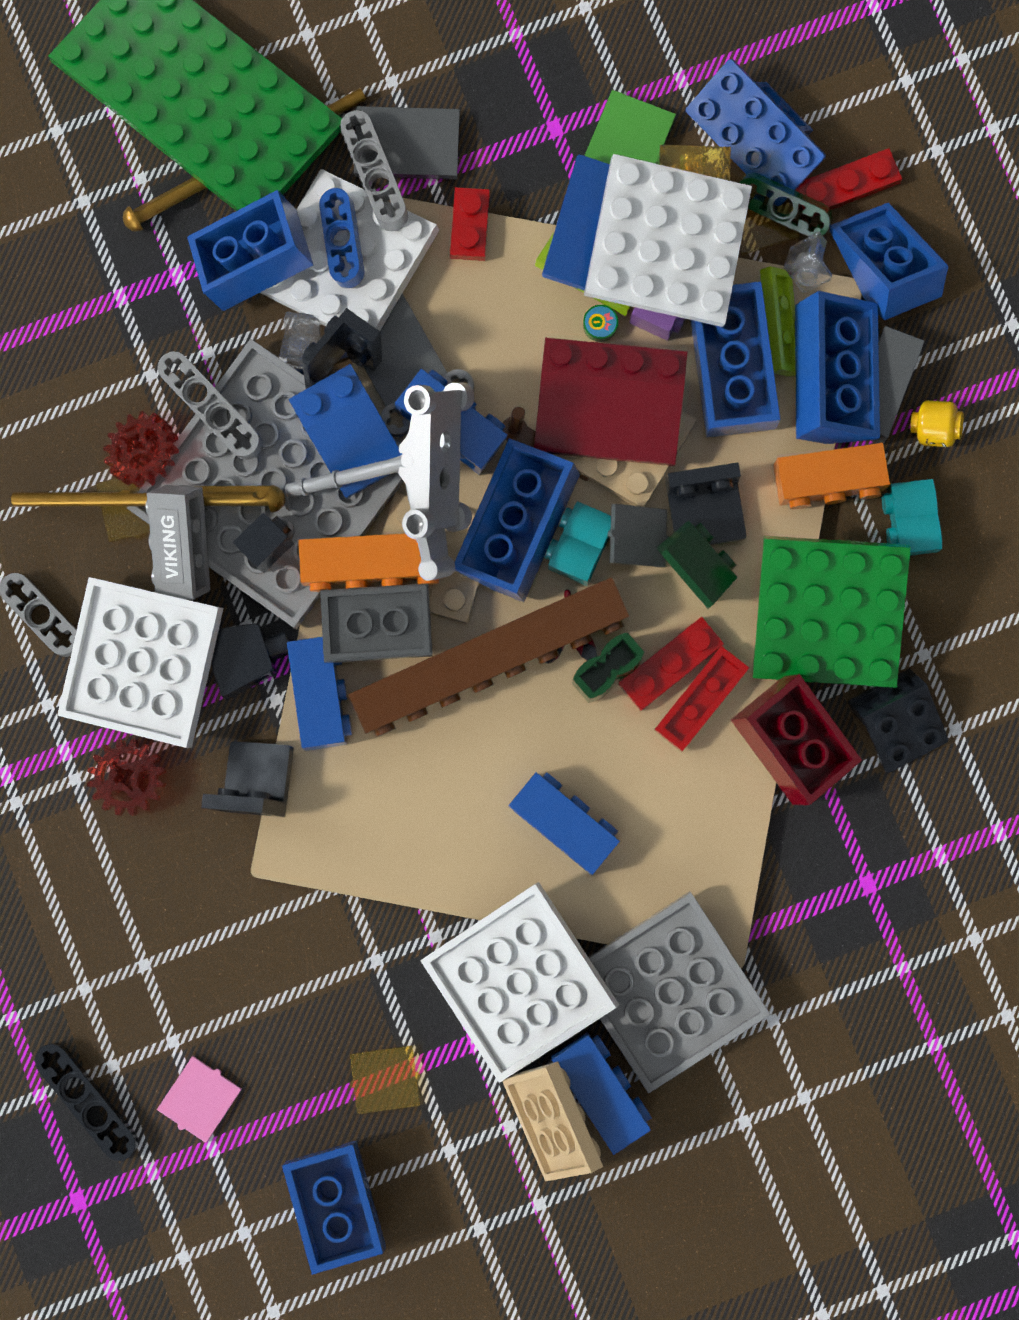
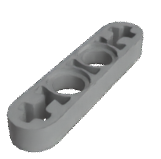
(374, 170)
(206, 408)

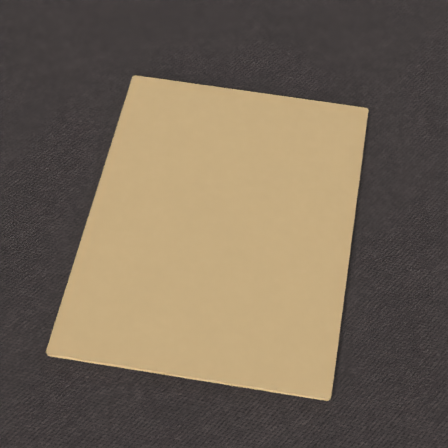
(426, 805)

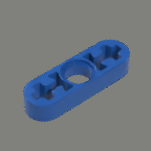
(331, 227)

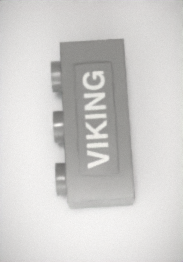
(178, 541)

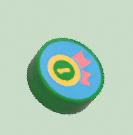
(600, 323)

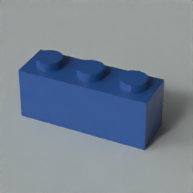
(318, 696)
(565, 822)

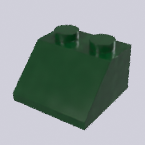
(698, 563)

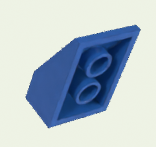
(889, 260)
(345, 425)

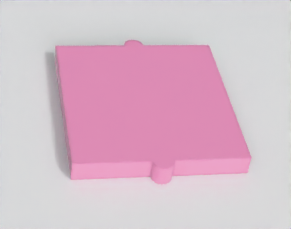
(199, 1099)

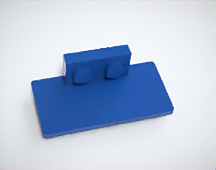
(757, 126)
(577, 224)

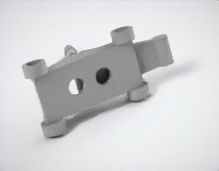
(429, 471)

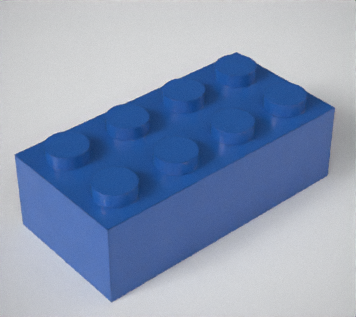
(737, 367)

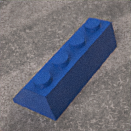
(836, 369)
(516, 519)

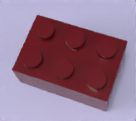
(796, 740)

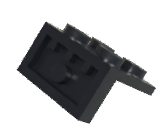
(342, 335)
(708, 497)
(900, 720)
(254, 780)

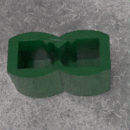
(599, 673)

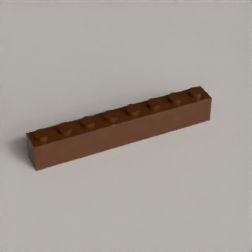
(488, 656)

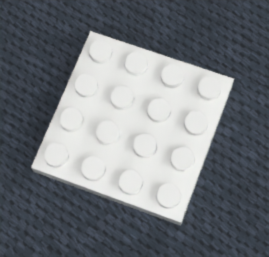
(667, 240)
(387, 258)
(140, 662)
(519, 982)

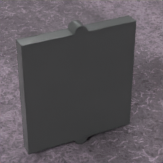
(636, 535)

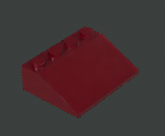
(610, 401)

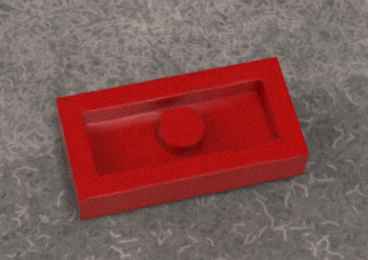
(469, 224)

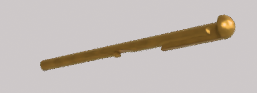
(133, 218)
(212, 496)

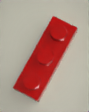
(852, 180)
(671, 664)
(701, 698)

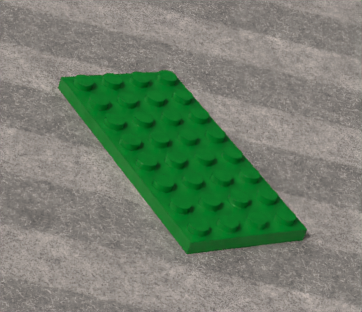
(199, 95)

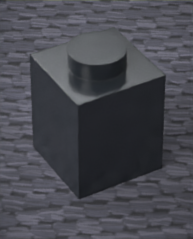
(264, 541)

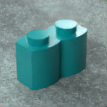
(913, 516)
(580, 543)

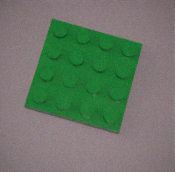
(831, 610)

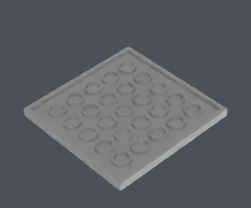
(259, 391)

